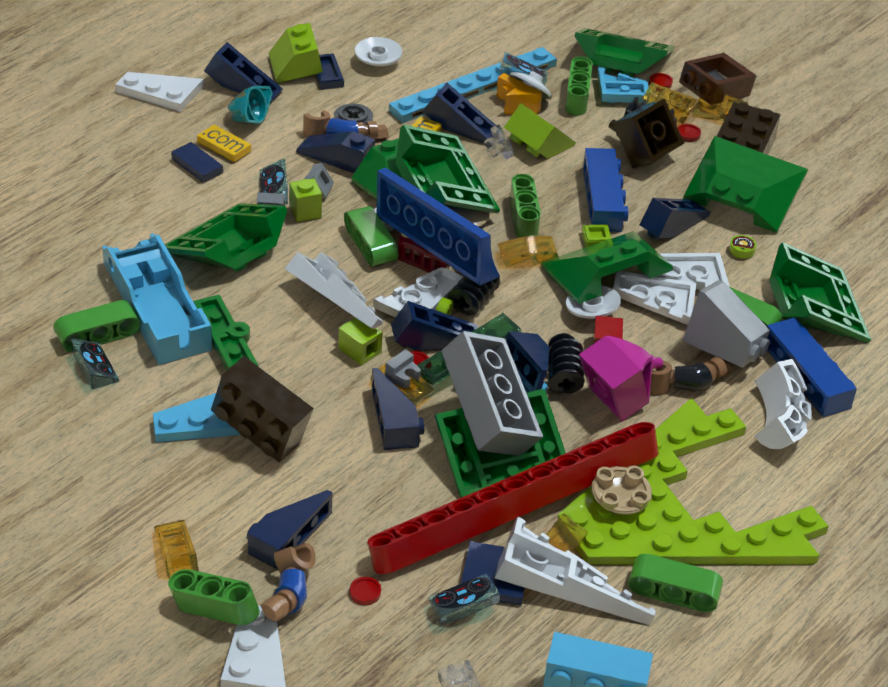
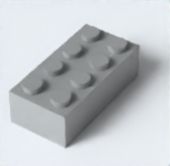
(491, 394)

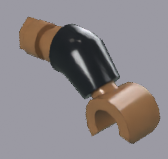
(688, 377)

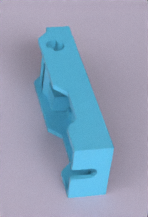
(159, 298)

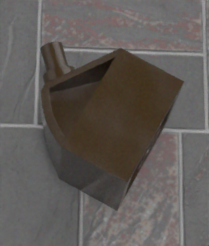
(647, 133)

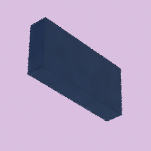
(331, 75)
(197, 162)

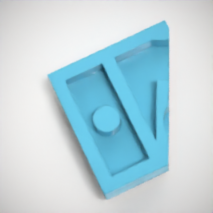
(620, 88)

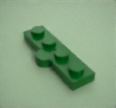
(228, 336)

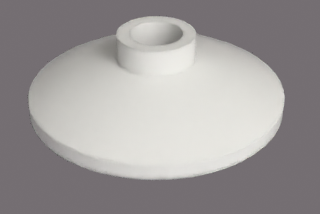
(378, 51)
(533, 80)
(599, 306)

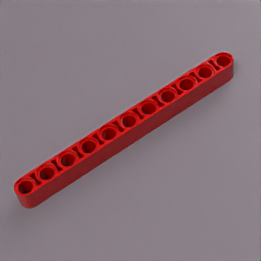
(509, 498)

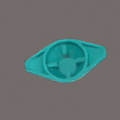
(251, 104)

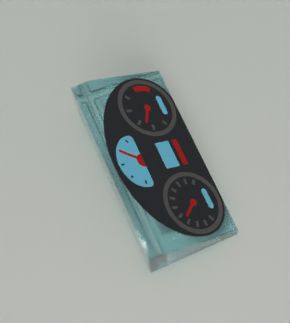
(513, 64)
(274, 179)
(93, 363)
(464, 599)

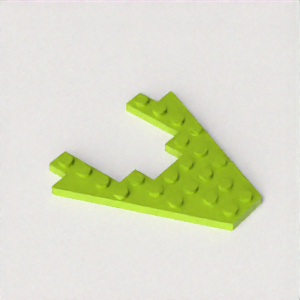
(666, 526)

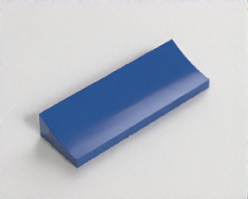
(435, 227)

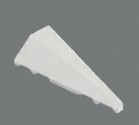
(332, 283)
(539, 566)

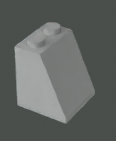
(726, 326)

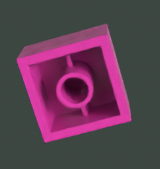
(619, 374)

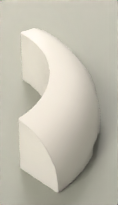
(785, 405)

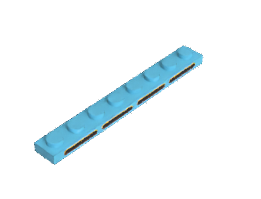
(468, 85)

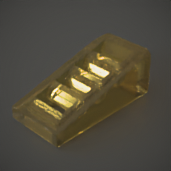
(675, 100)
(178, 550)

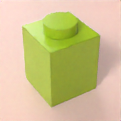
(305, 200)
(360, 341)

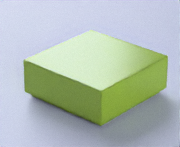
(594, 234)

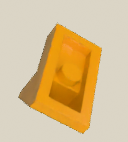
(517, 92)

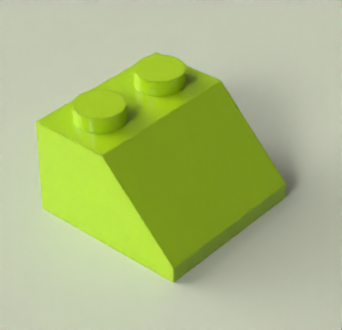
(295, 54)
(537, 133)

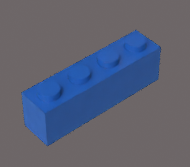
(604, 188)
(826, 384)

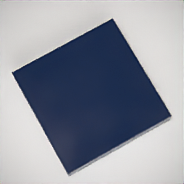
(483, 560)

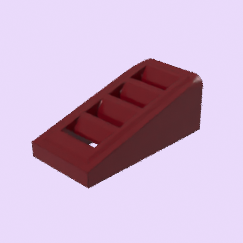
(421, 262)

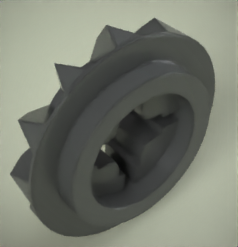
(354, 112)

